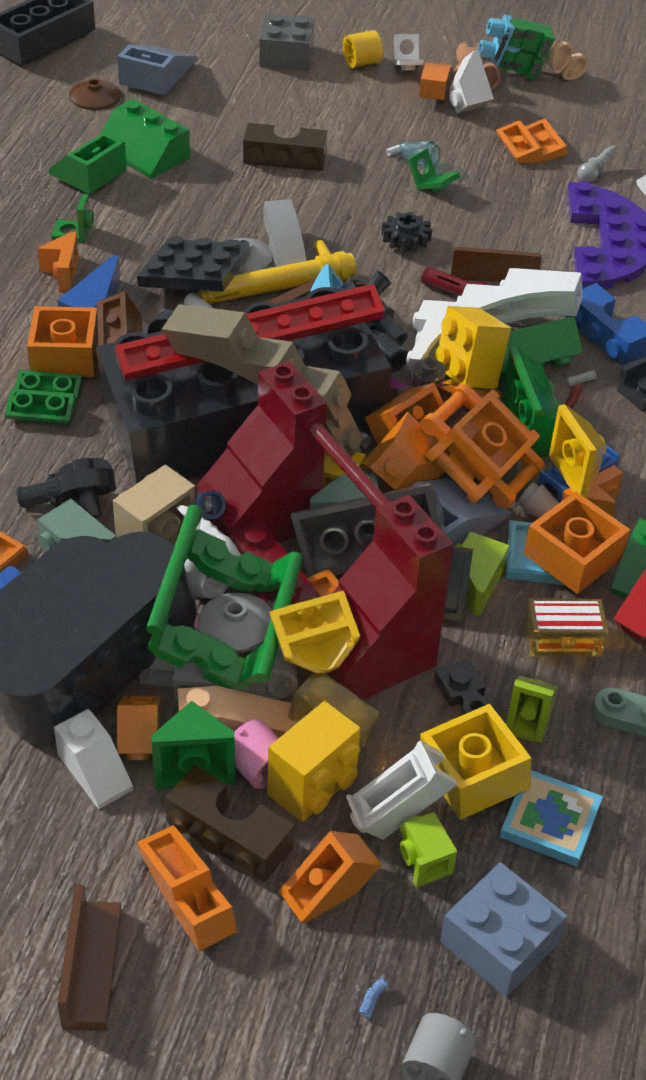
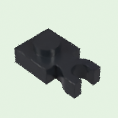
(461, 686)

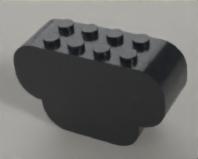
(79, 628)

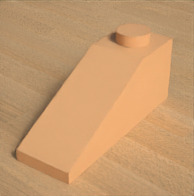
(238, 707)

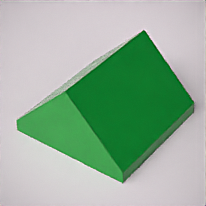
(191, 740)

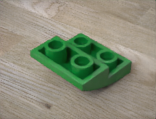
(44, 397)

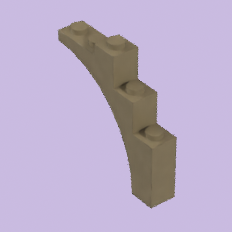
(231, 342)

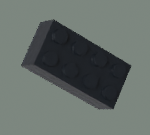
(42, 26)

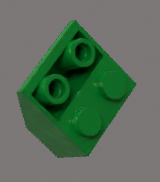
(92, 163)

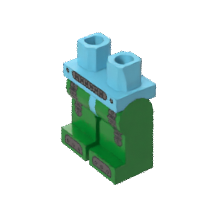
(517, 45)

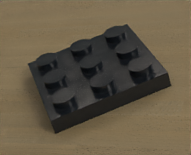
(194, 264)

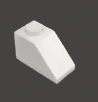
(470, 85)
(92, 758)

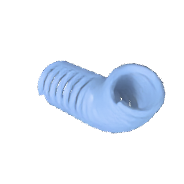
(379, 988)

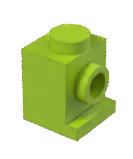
(427, 849)

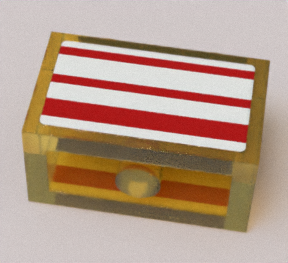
(565, 627)

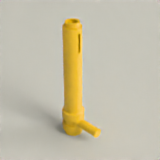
(284, 276)

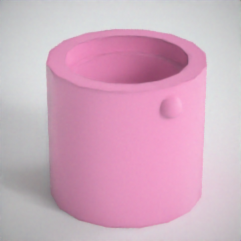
(252, 751)

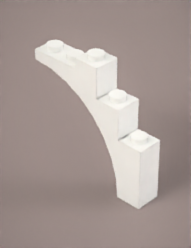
(519, 297)

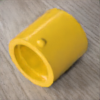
(362, 49)

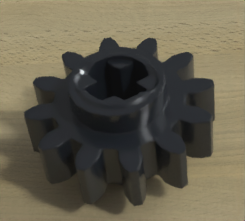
(406, 231)

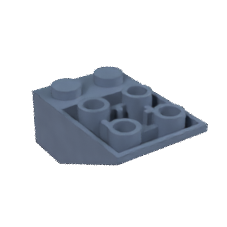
(152, 67)
(463, 516)

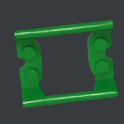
(245, 573)

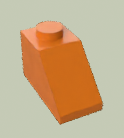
(136, 723)
(329, 875)

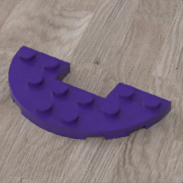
(620, 235)

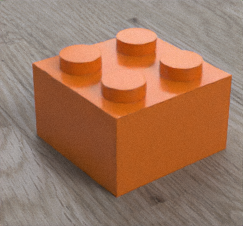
(63, 340)
(576, 542)

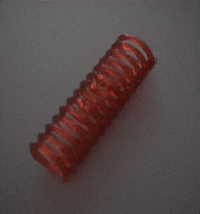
(573, 395)

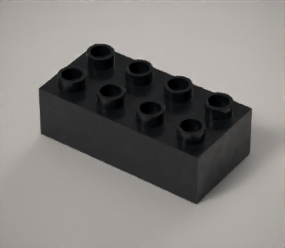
(194, 410)

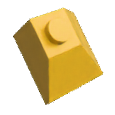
(576, 450)

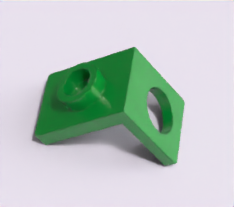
(430, 179)
(84, 221)

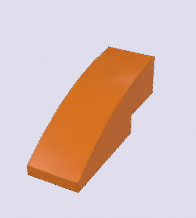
(435, 81)
(188, 887)

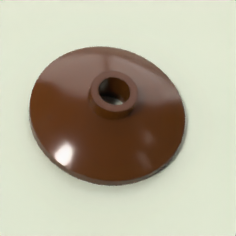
(94, 94)

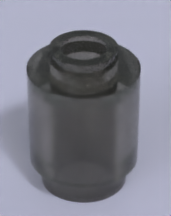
(427, 372)

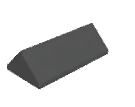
(335, 532)

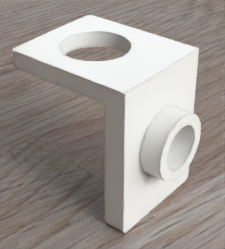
(409, 61)

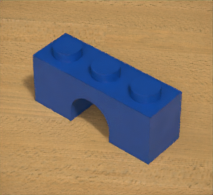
(619, 338)

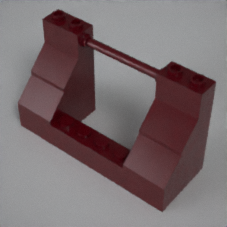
(397, 581)

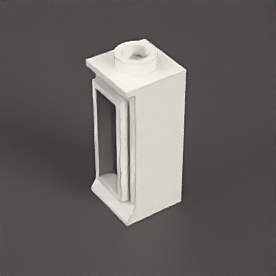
(400, 792)

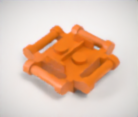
(482, 446)

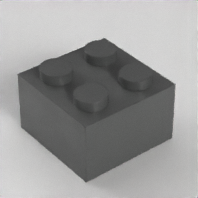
(286, 42)

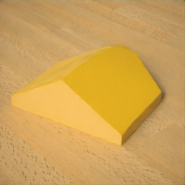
(316, 632)

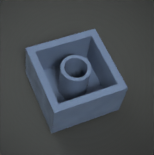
(503, 928)

